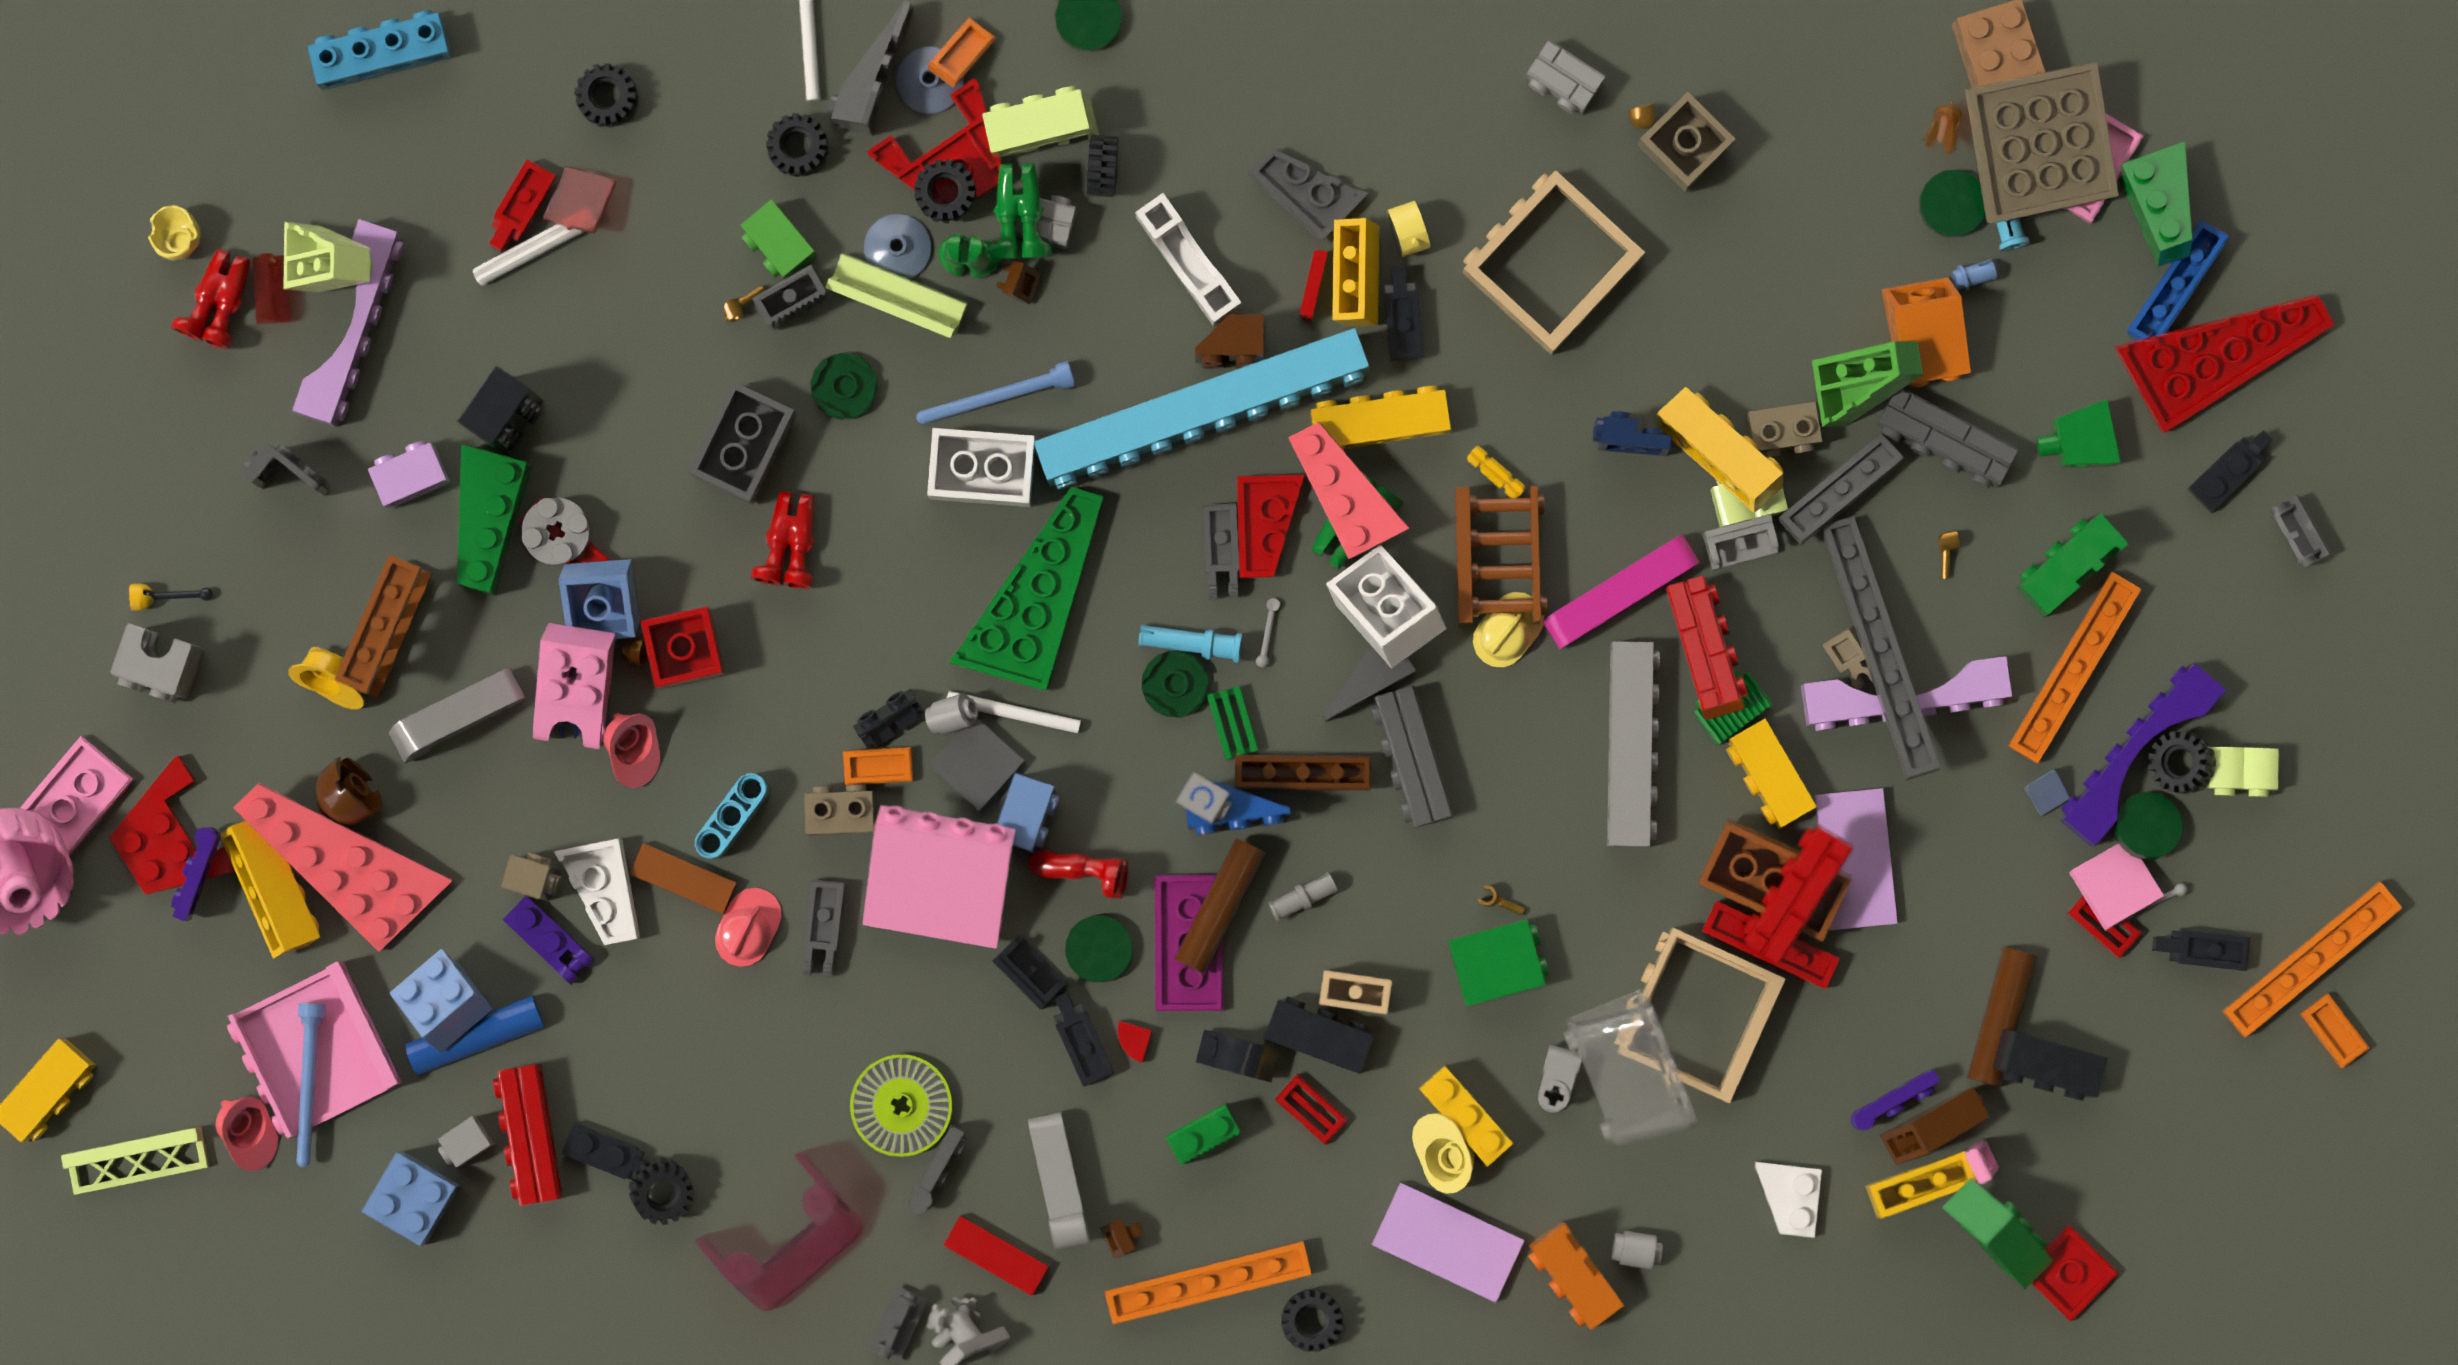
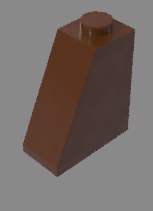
(1935, 1126)

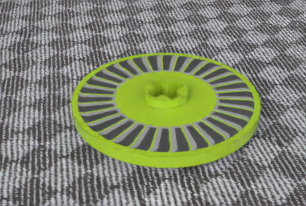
(876, 1116)

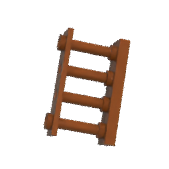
(1468, 539)
(383, 626)

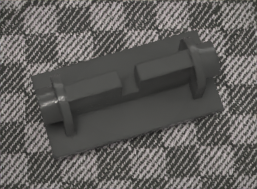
(2300, 531)
(898, 1324)

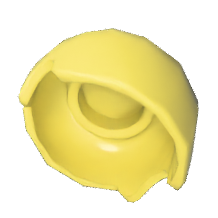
(174, 233)

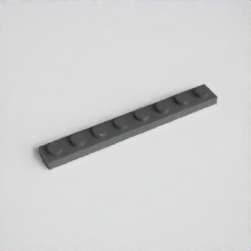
(1880, 648)

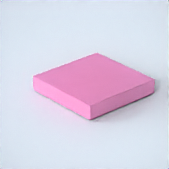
(2116, 885)

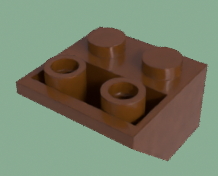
(1234, 340)

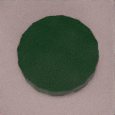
(1088, 23)
(1952, 203)
(844, 386)
(1175, 684)
(2148, 826)
(1098, 948)

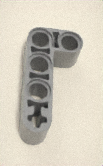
(455, 714)
(1059, 1181)

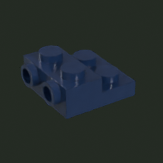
(1620, 434)

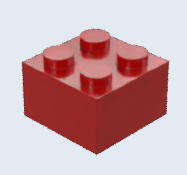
(682, 648)

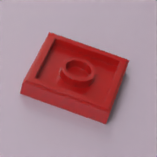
(2074, 1274)

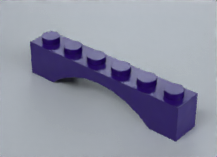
(2097, 807)

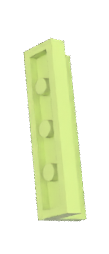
(897, 295)
(135, 1147)

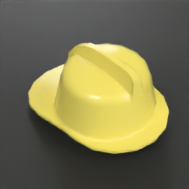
(1505, 636)
(1443, 1153)

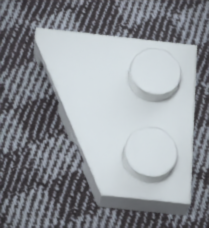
(1791, 1196)

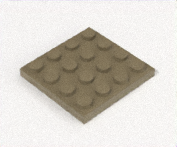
(2041, 142)

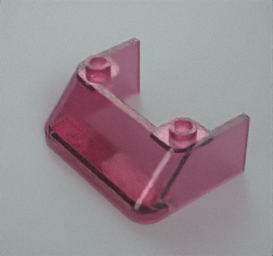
(830, 1232)

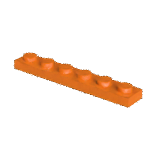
(2074, 667)
(2311, 959)
(1207, 1282)

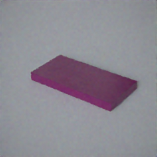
(1177, 985)

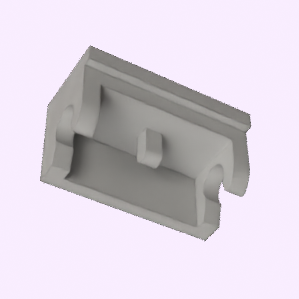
(1741, 542)

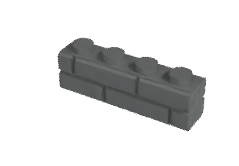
(1947, 437)
(1413, 756)

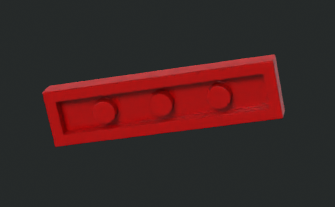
(1801, 959)

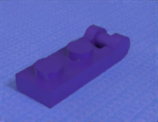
(196, 871)
(547, 938)
(1893, 1100)

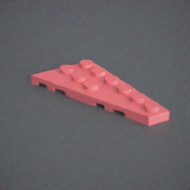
(355, 874)

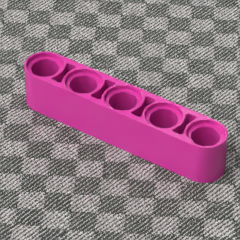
(1621, 591)

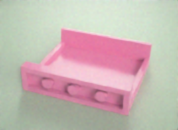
(938, 876)
(349, 1052)

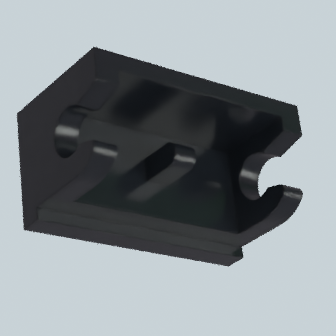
(1029, 972)

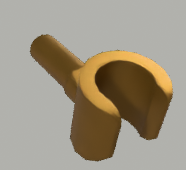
(733, 307)
(1947, 541)
(1501, 902)

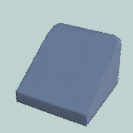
(2046, 792)

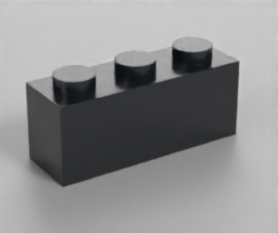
(1319, 1035)
(2049, 1065)

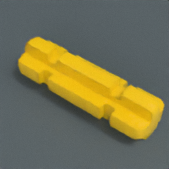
(1495, 472)

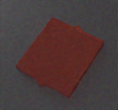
(579, 200)

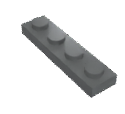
(1841, 489)

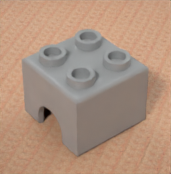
(141, 668)

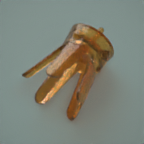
(1944, 126)

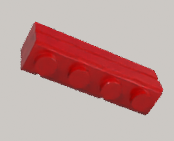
(1705, 647)
(1799, 892)
(529, 1135)

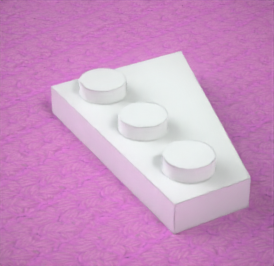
(604, 886)

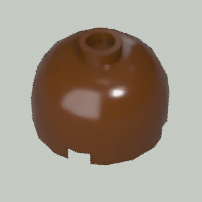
(344, 793)

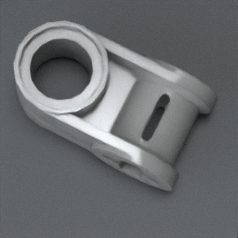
(1559, 1072)

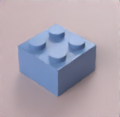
(601, 597)
(1027, 811)
(441, 1000)
(411, 1198)

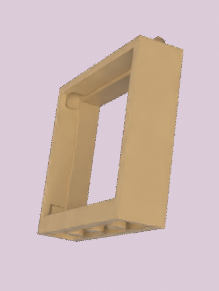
(1519, 213)
(1756, 1023)

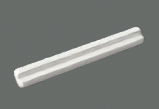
(523, 253)

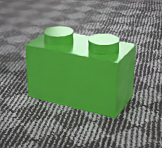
(777, 240)

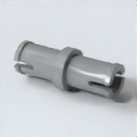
(1302, 897)

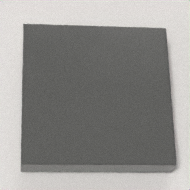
(977, 764)

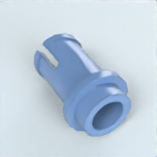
(1973, 275)

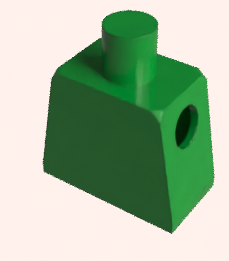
(2082, 438)

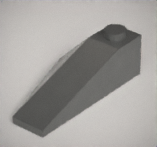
(865, 88)

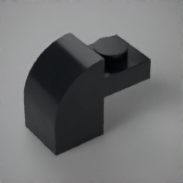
(1237, 1056)

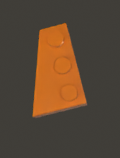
(1574, 1276)

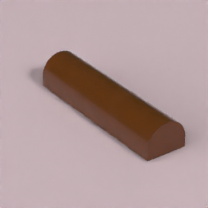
(1303, 773)
(1220, 906)
(2001, 1012)

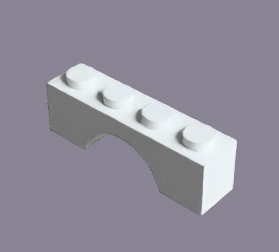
(1188, 260)

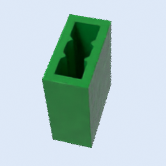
(1498, 962)

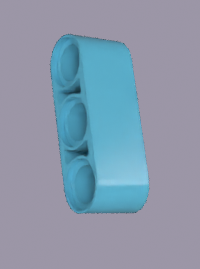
(716, 823)

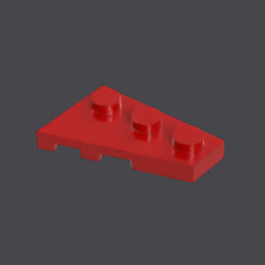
(1264, 520)

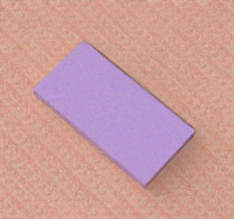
(1863, 823)
(1448, 1242)

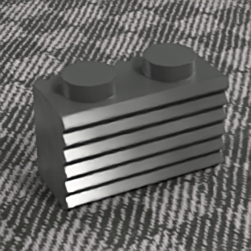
(790, 297)

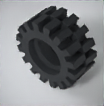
(596, 77)
(785, 128)
(1102, 165)
(936, 172)
(2201, 762)
(664, 1210)
(1296, 1335)

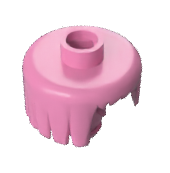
(33, 870)

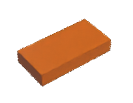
(961, 52)
(878, 766)
(2334, 1030)

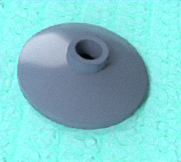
(914, 92)
(915, 249)

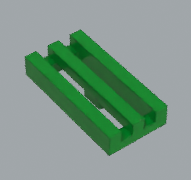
(1224, 695)

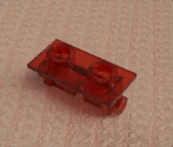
(269, 291)

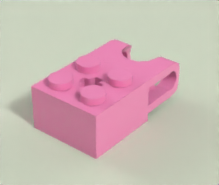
(574, 681)

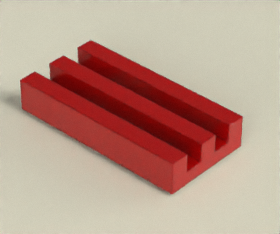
(1313, 285)
(2126, 942)
(1289, 1090)

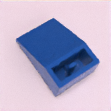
(1240, 813)

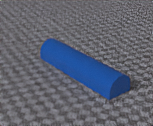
(2178, 283)
(490, 1031)

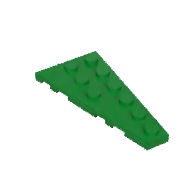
(1030, 611)

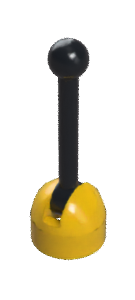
(142, 596)

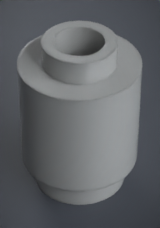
(951, 714)
(1636, 1249)

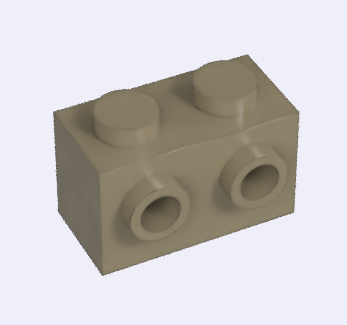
(1785, 429)
(839, 811)
(531, 876)

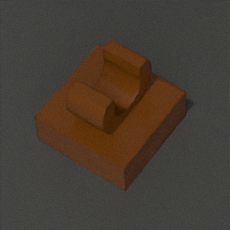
(1020, 282)
(1119, 1237)

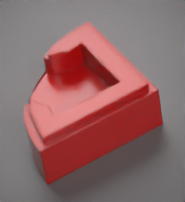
(1133, 1040)

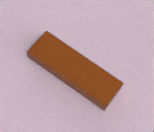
(683, 878)

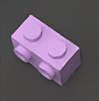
(408, 474)

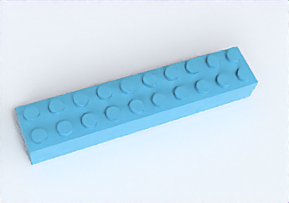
(1201, 408)

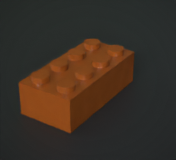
(1750, 862)

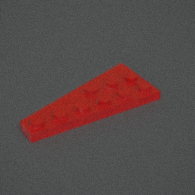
(2201, 363)

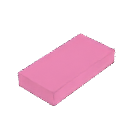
(1982, 1161)

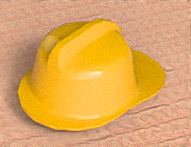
(318, 675)

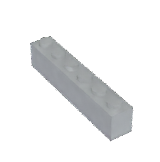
(1631, 744)

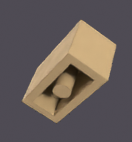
(1355, 992)

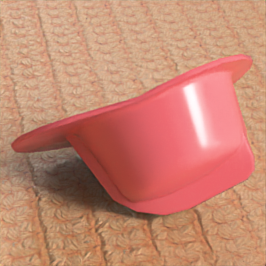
(632, 749)
(748, 927)
(247, 1132)

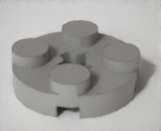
(548, 513)

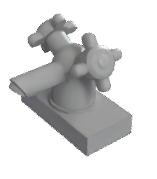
(959, 1327)

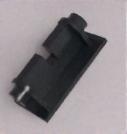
(898, 709)

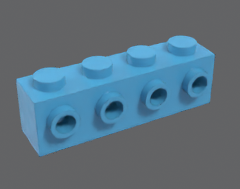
(379, 50)

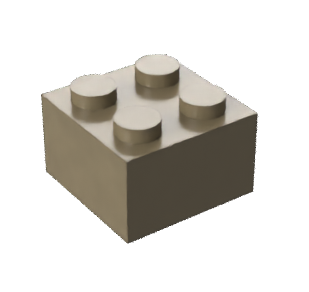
(1686, 141)

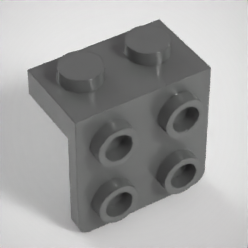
(265, 464)

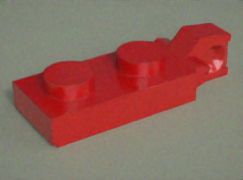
(521, 204)

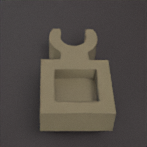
(1847, 654)

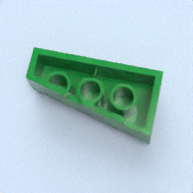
(488, 511)

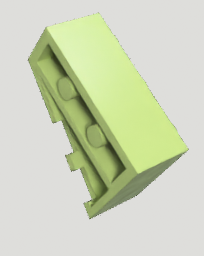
(1039, 122)
(322, 259)

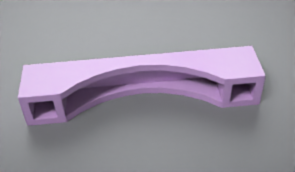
(326, 389)
(1977, 682)

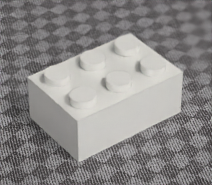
(981, 467)
(1386, 606)

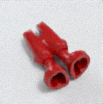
(217, 289)
(786, 531)
(1055, 865)

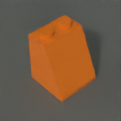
(1934, 318)

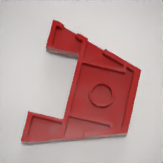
(966, 146)
(155, 840)

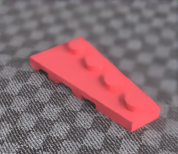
(1349, 499)

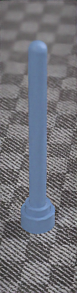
(1058, 377)
(311, 1016)

